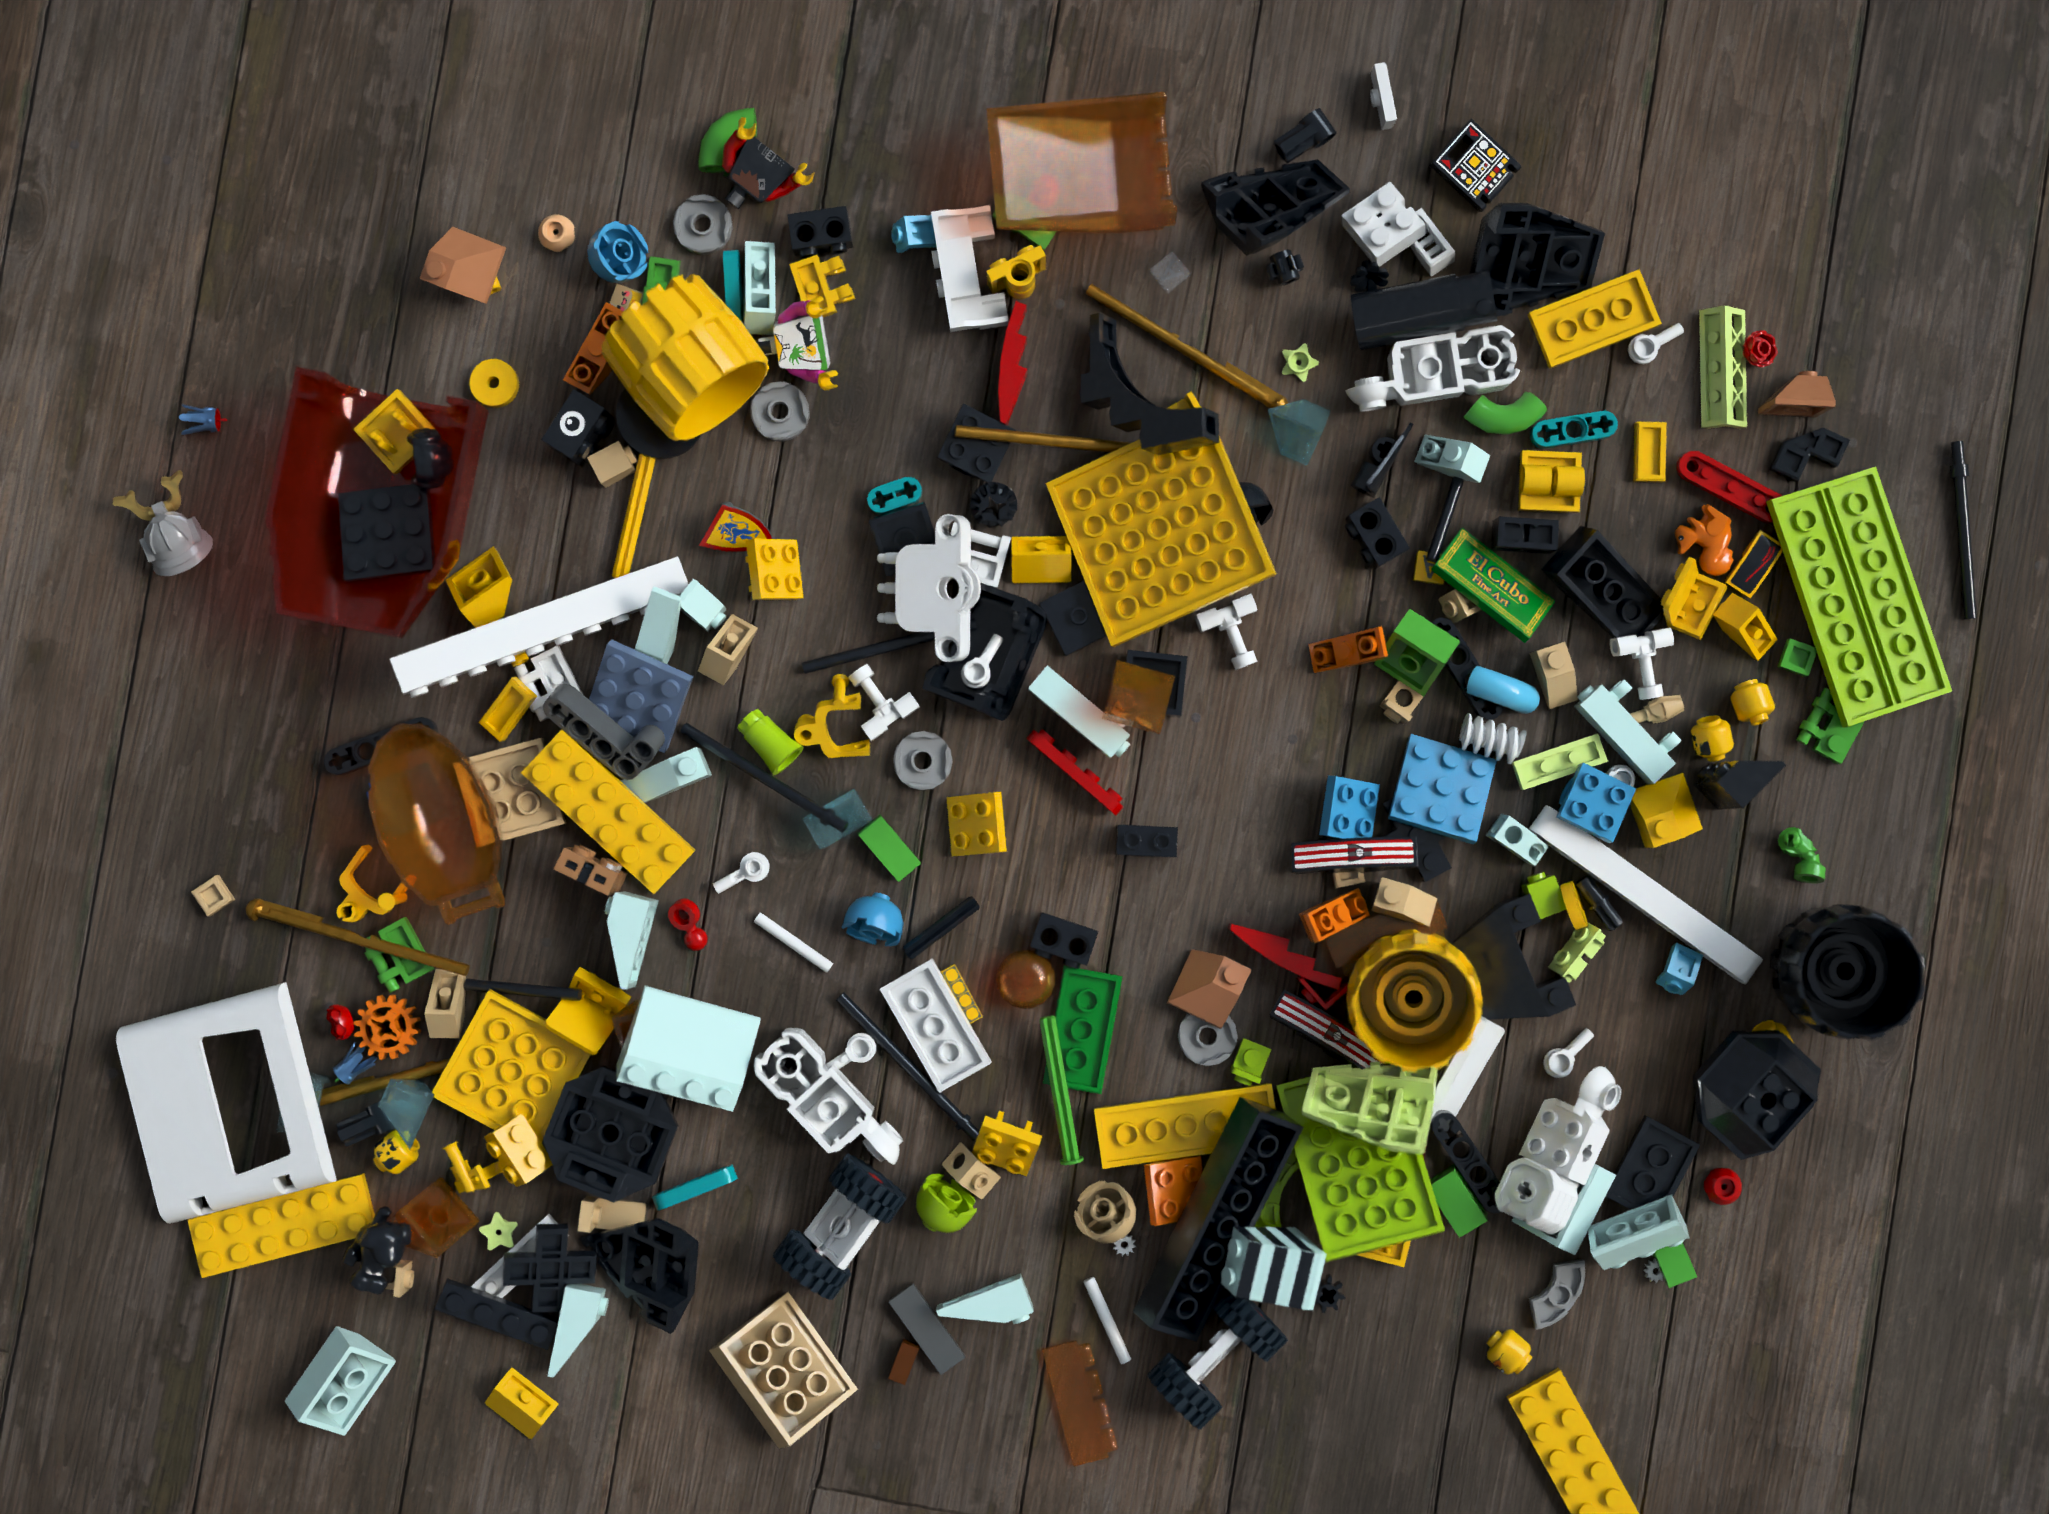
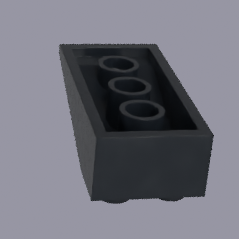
(1604, 585)

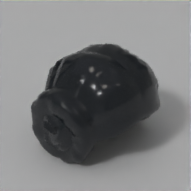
(431, 458)

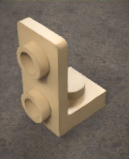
(604, 1214)

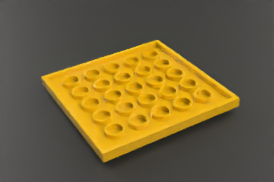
(1159, 534)

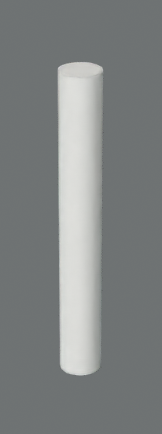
(793, 942)
(1107, 1320)

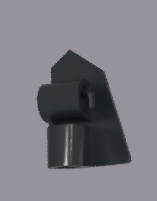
(1370, 476)

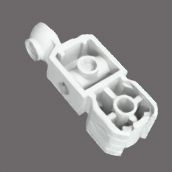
(1441, 369)
(823, 1097)
(1558, 1155)

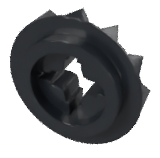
(1000, 494)

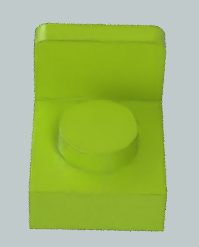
(1249, 1062)

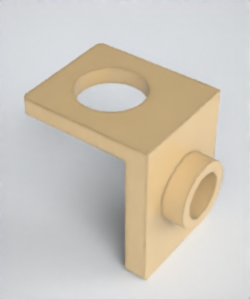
(1396, 712)
(973, 1173)
(403, 1279)

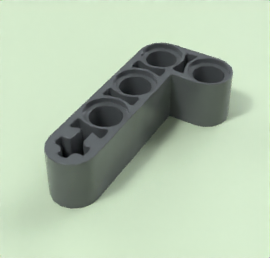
(601, 734)

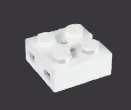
(1383, 224)

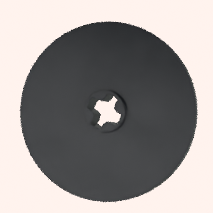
(643, 434)

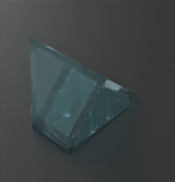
(1298, 428)
(406, 1106)

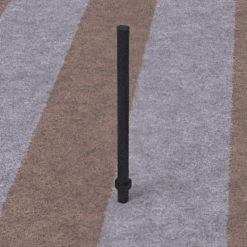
(826, 815)
(962, 1121)

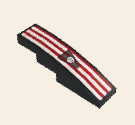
(1354, 855)
(1322, 1030)

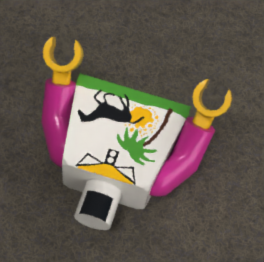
(802, 343)

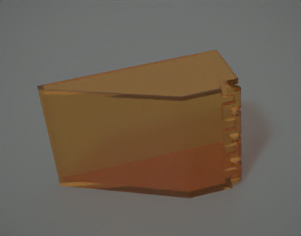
(1082, 165)

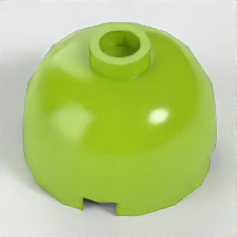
(944, 1205)

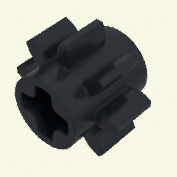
(1285, 267)
(1335, 1295)

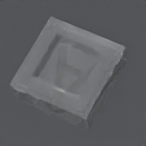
(1170, 272)

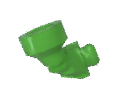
(1798, 845)

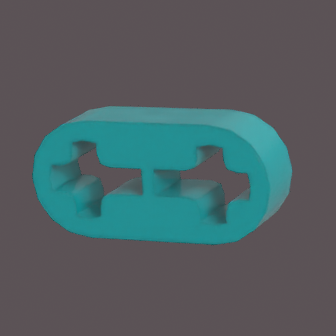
(891, 489)

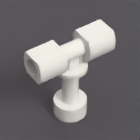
(1228, 619)
(1643, 648)
(886, 710)

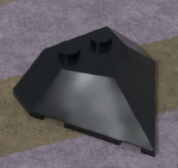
(652, 1265)

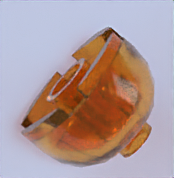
(1025, 979)

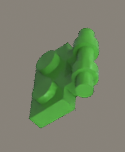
(1833, 740)
(402, 934)

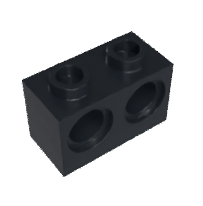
(819, 223)
(1384, 529)
(1524, 535)
(1146, 840)
(1066, 932)

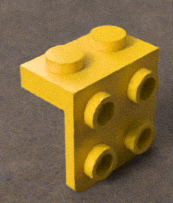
(1692, 600)
(588, 1021)

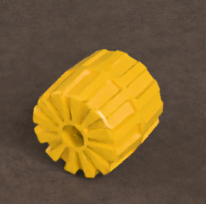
(685, 357)
(1420, 1032)

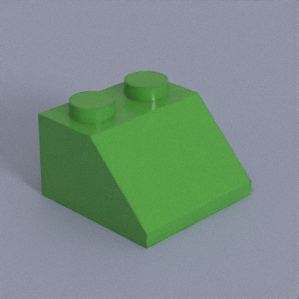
(1417, 652)

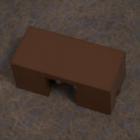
(904, 1362)

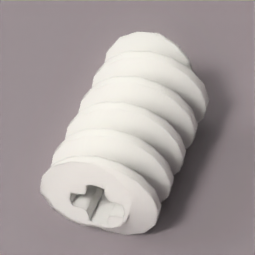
(1491, 738)

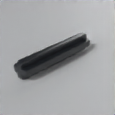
(941, 927)

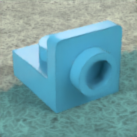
(913, 233)
(1680, 969)

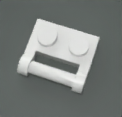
(987, 566)

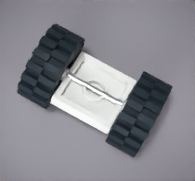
(840, 1228)
(1183, 1385)

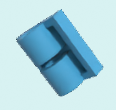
(1595, 802)
(1349, 808)

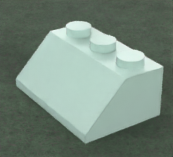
(1587, 1205)
(1637, 1233)
(339, 1382)

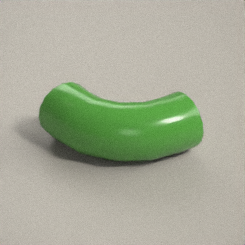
(717, 135)
(1506, 418)

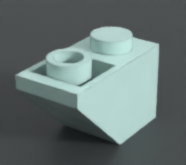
(1453, 457)

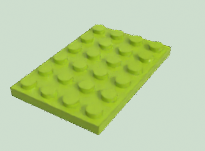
(1357, 1189)

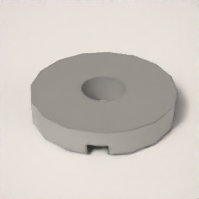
(707, 241)
(785, 428)
(922, 778)
(1206, 1053)

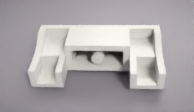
(955, 258)

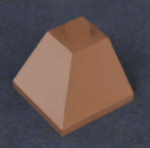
(464, 264)
(1801, 396)
(1209, 986)

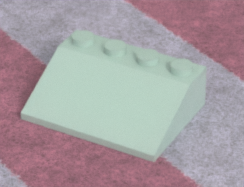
(687, 1049)

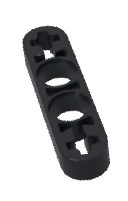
(1460, 671)
(343, 751)
(1467, 1162)

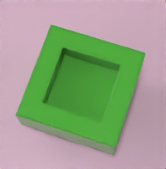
(1797, 657)

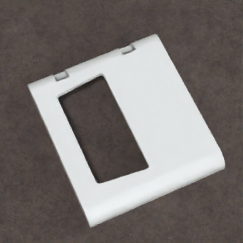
(181, 1114)

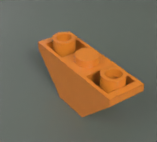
(590, 366)
(1348, 650)
(1334, 915)

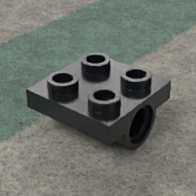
(974, 456)

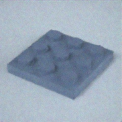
(639, 690)

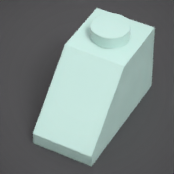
(702, 606)

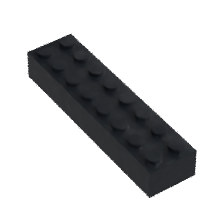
(1225, 1197)

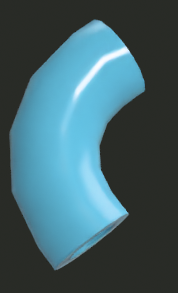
(1503, 690)

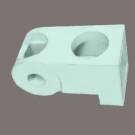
(1517, 839)

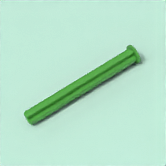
(1059, 1091)

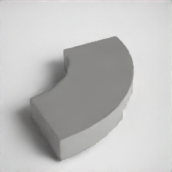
(1559, 1295)

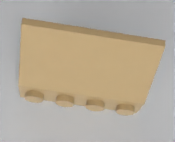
(783, 1370)

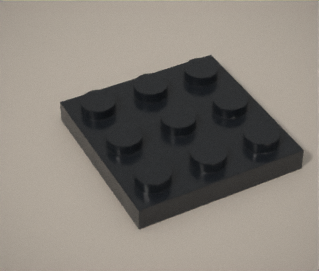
(386, 532)

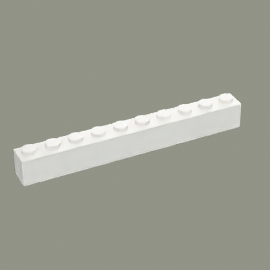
(535, 627)

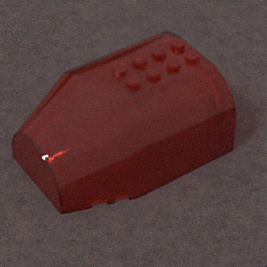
(327, 457)

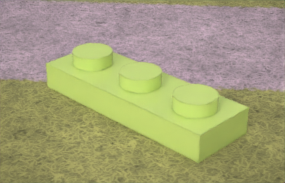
(1558, 761)

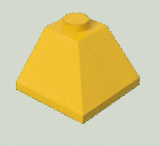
(482, 588)
(1665, 811)

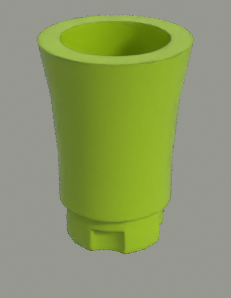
(769, 741)

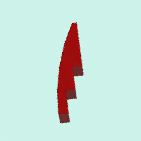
(1010, 373)
(1275, 950)

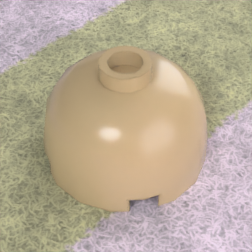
(1105, 1212)

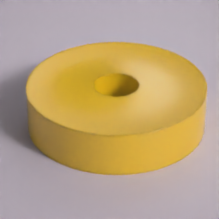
(490, 370)
(1574, 905)

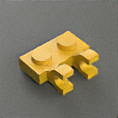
(811, 282)

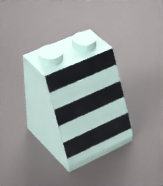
(1273, 1266)

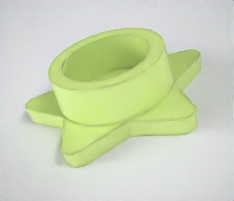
(1301, 354)
(506, 1228)

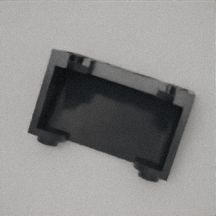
(1020, 626)

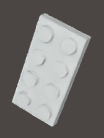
(935, 1025)

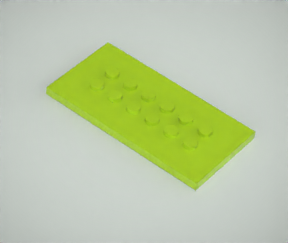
(1859, 597)

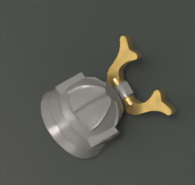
(170, 538)

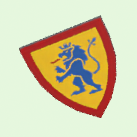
(732, 528)

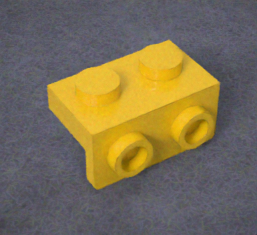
(518, 1151)

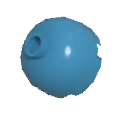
(617, 252)
(874, 919)

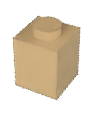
(613, 463)

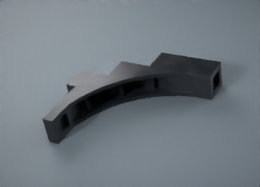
(1109, 386)

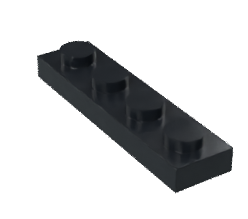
(496, 1314)

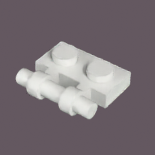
(552, 670)

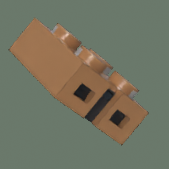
(581, 865)

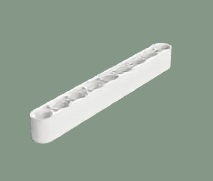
(1646, 895)

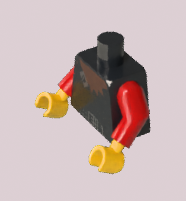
(757, 169)

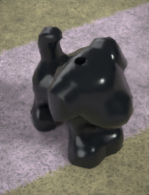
(377, 1247)

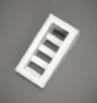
(1442, 260)

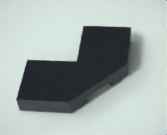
(1818, 444)

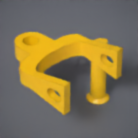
(814, 730)
(359, 899)
(467, 1179)

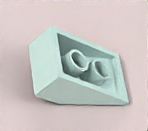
(629, 931)

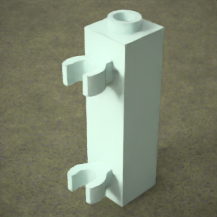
(1079, 713)
(1624, 732)

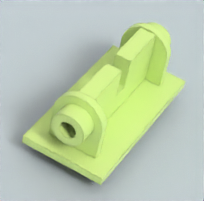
(1568, 960)

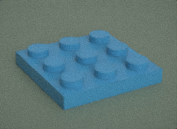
(1442, 789)

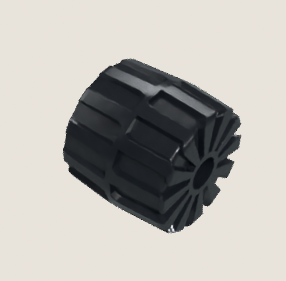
(1881, 977)

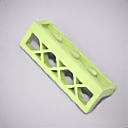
(1720, 367)

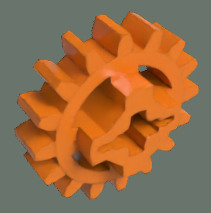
(376, 1021)

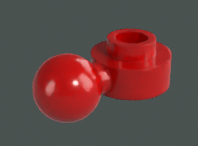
(695, 937)

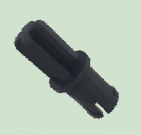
(1598, 902)

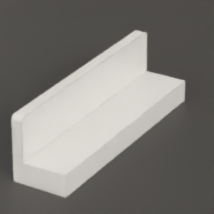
(1464, 1068)

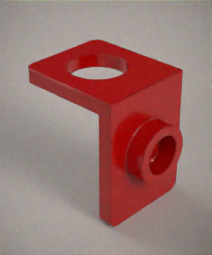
(1313, 997)

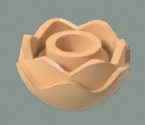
(562, 239)

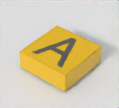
(1423, 570)

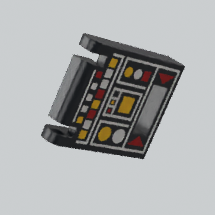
(1480, 169)

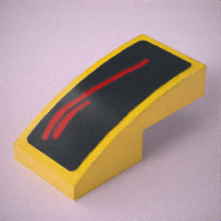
(1755, 564)

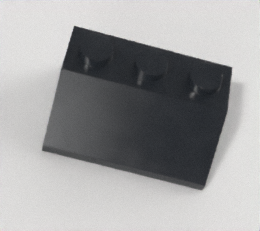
(1735, 782)

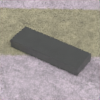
(927, 1328)

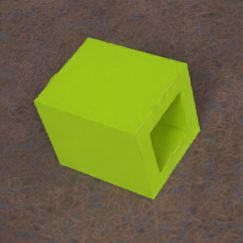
(1545, 894)

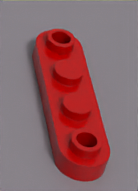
(1727, 484)
(1066, 762)

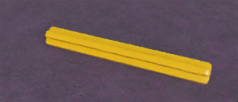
(633, 516)

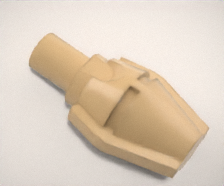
(1660, 709)

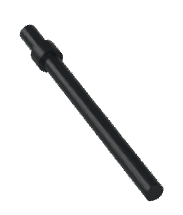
(1959, 472)
(872, 650)

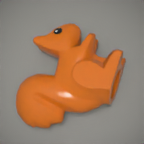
(1711, 533)

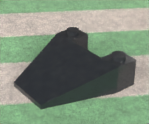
(1502, 969)

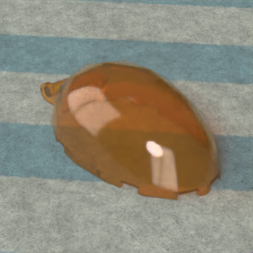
(435, 819)

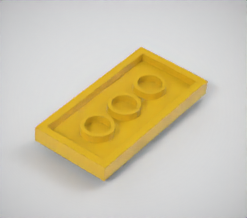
(1594, 319)

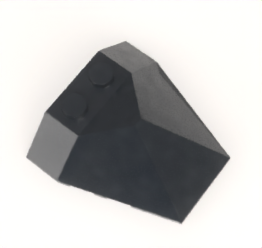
(1271, 205)
(1534, 255)

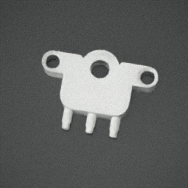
(922, 584)

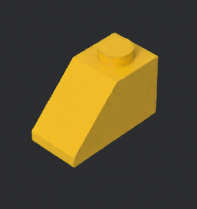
(1745, 625)

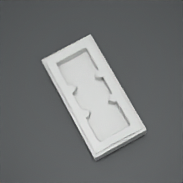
(1382, 96)

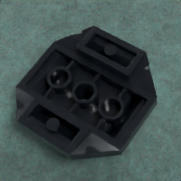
(1736, 1079)
(589, 1158)

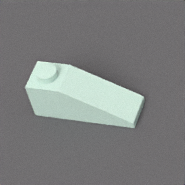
(759, 287)
(659, 625)
(670, 775)
(997, 1302)
(579, 1313)

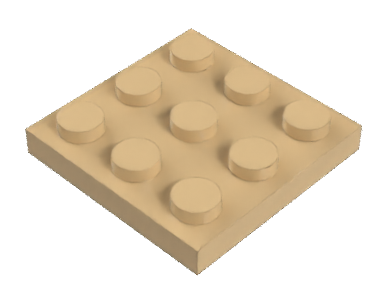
(519, 803)

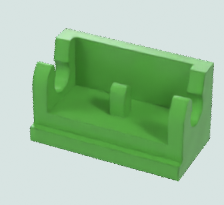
(1458, 1201)

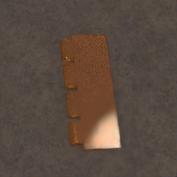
(1356, 939)
(1074, 1398)

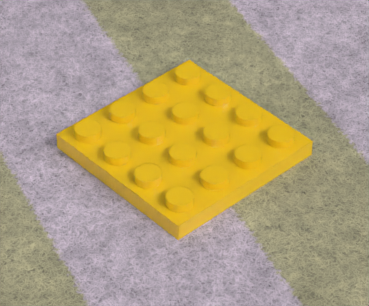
(508, 1067)

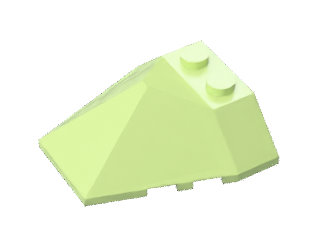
(1375, 1103)

